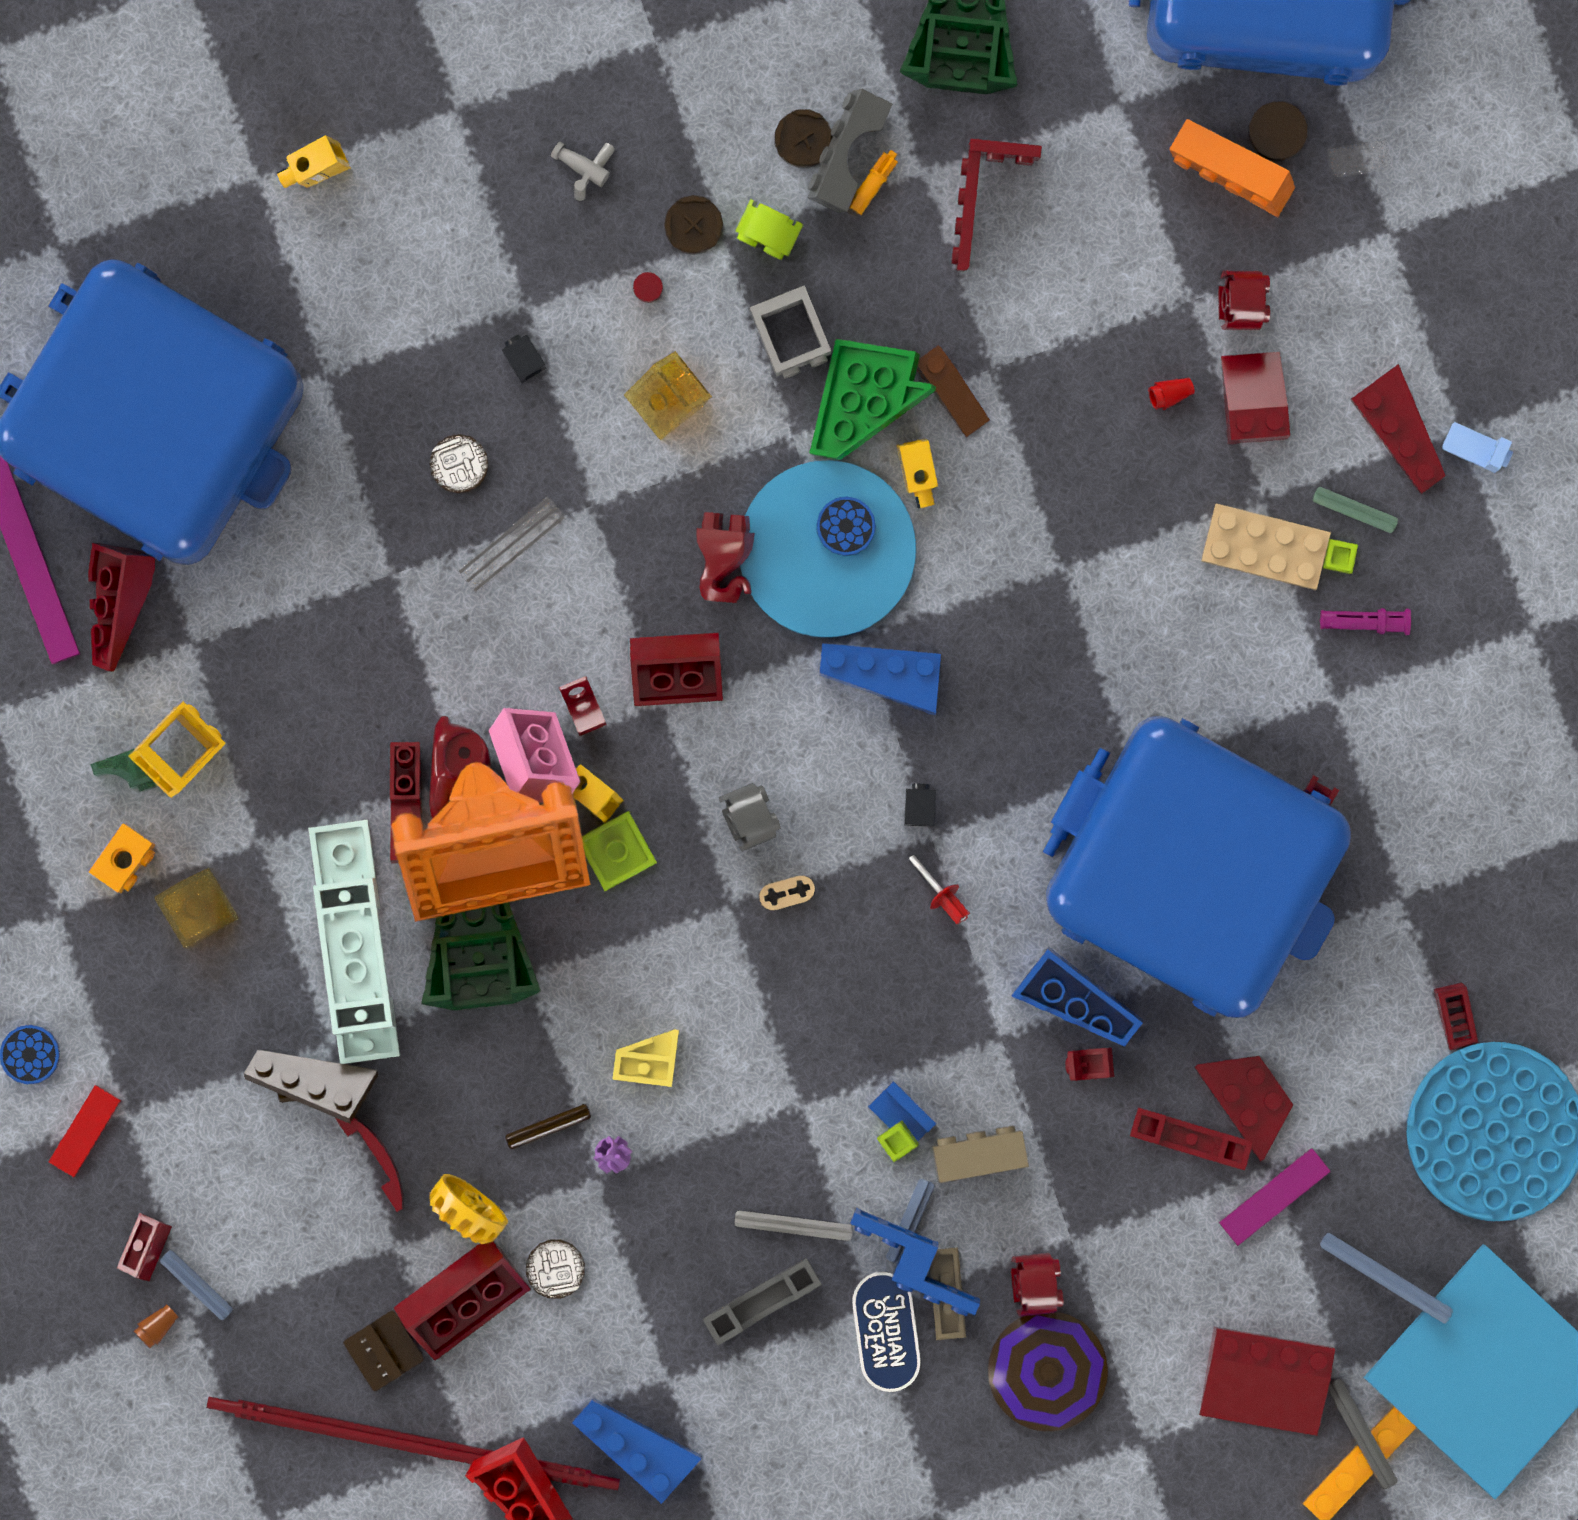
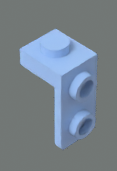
(1477, 448)

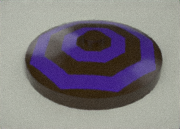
(1047, 1371)

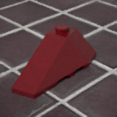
(122, 585)

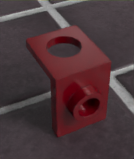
(583, 706)

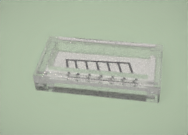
(1359, 158)

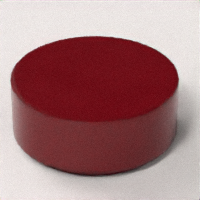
(647, 287)

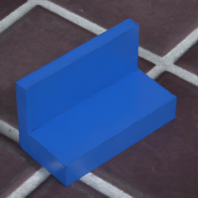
(896, 1105)

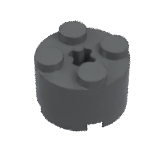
(749, 816)

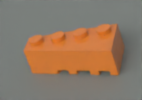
(1233, 167)

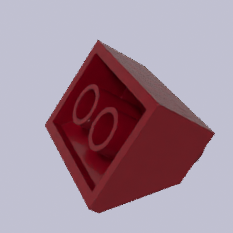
(676, 669)

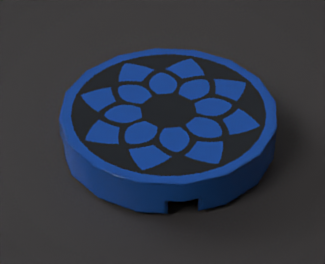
(846, 526)
(29, 1054)

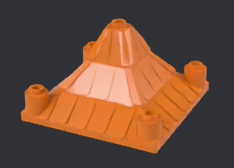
(490, 847)

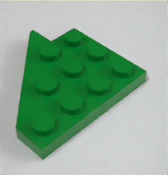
(864, 395)

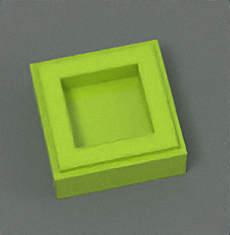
(1340, 556)
(897, 1141)

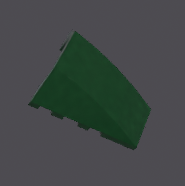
(962, 47)
(478, 961)

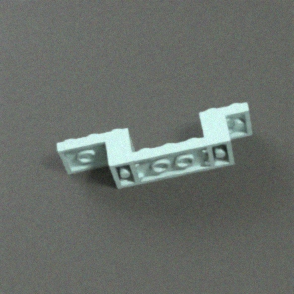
(352, 942)

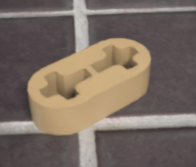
(788, 900)

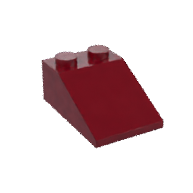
(1255, 398)

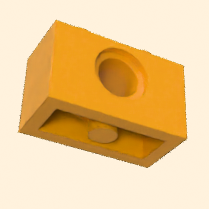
(107, 867)

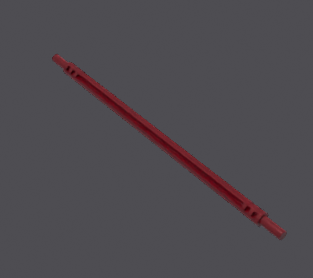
(394, 1439)

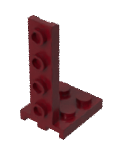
(995, 152)

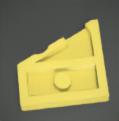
(648, 1060)

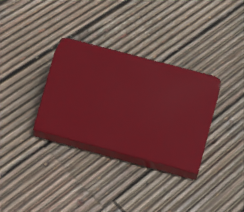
(144, 1247)

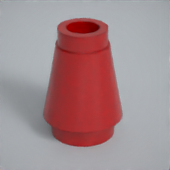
(1169, 392)

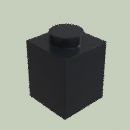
(523, 357)
(920, 806)

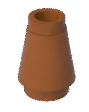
(155, 1326)

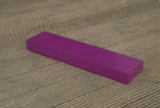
(1274, 1196)

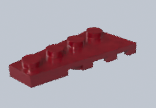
(1398, 424)

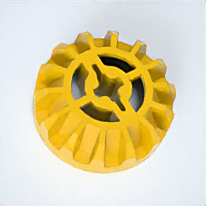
(463, 1210)

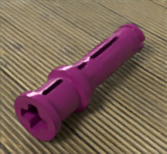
(1381, 621)

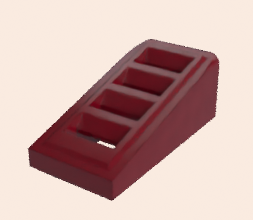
(1443, 1006)

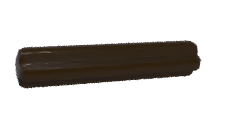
(548, 1126)

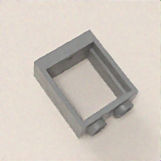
(781, 303)

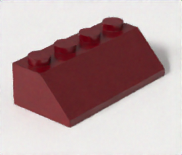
(461, 1299)

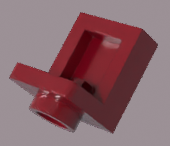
(1090, 1064)

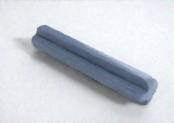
(913, 1214)
(196, 1285)

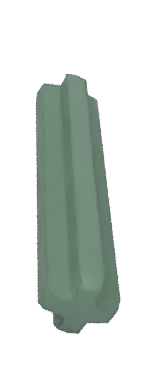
(1355, 509)

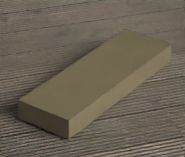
(946, 1269)

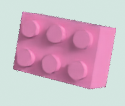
(532, 751)

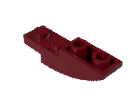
(404, 784)

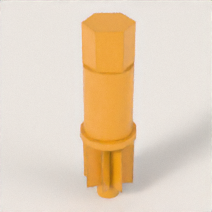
(873, 182)

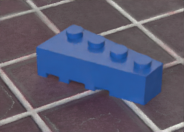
(643, 1453)

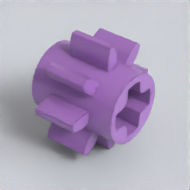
(612, 1154)

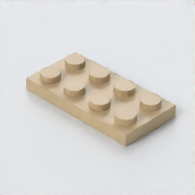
(1265, 546)

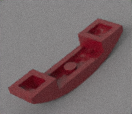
(1191, 1139)
(393, 1188)

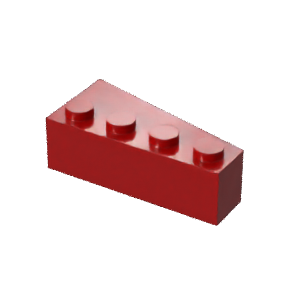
(517, 1484)

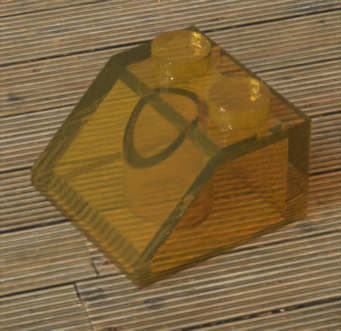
(667, 395)
(196, 908)

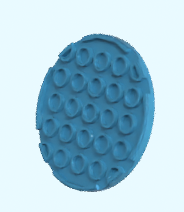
(801, 579)
(1494, 1131)

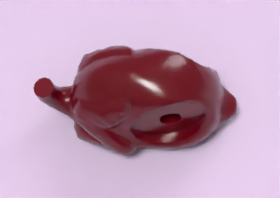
(452, 751)

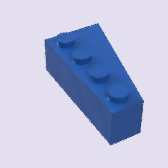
(888, 673)
(1071, 995)

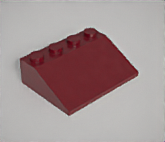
(1266, 1381)

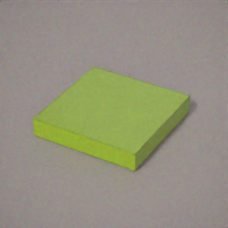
(617, 851)

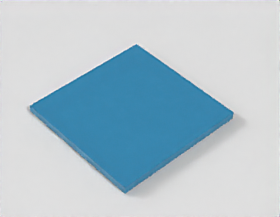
(1488, 1378)

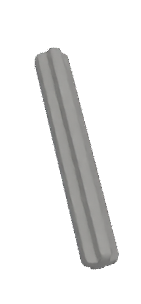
(793, 1225)

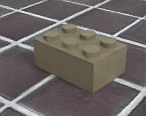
(979, 1154)

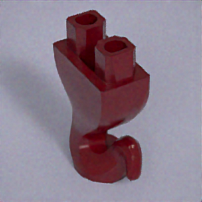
(723, 554)

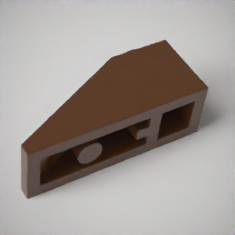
(952, 391)

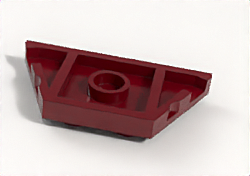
(1249, 1098)

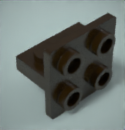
(383, 1350)

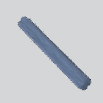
(1386, 1278)

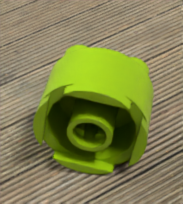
(769, 229)

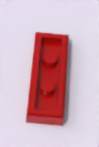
(84, 1131)

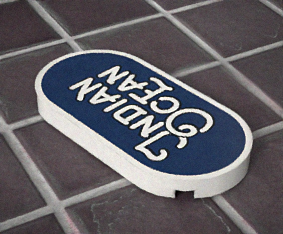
(886, 1332)

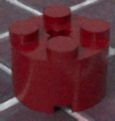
(1243, 300)
(1036, 1284)

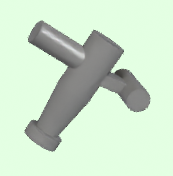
(588, 169)

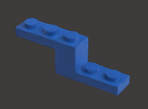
(915, 1262)

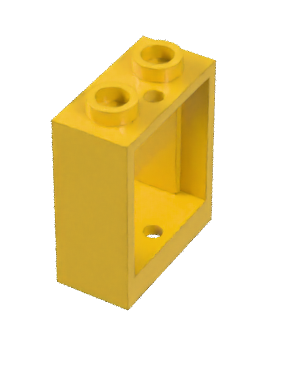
(158, 769)

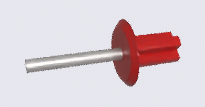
(945, 896)

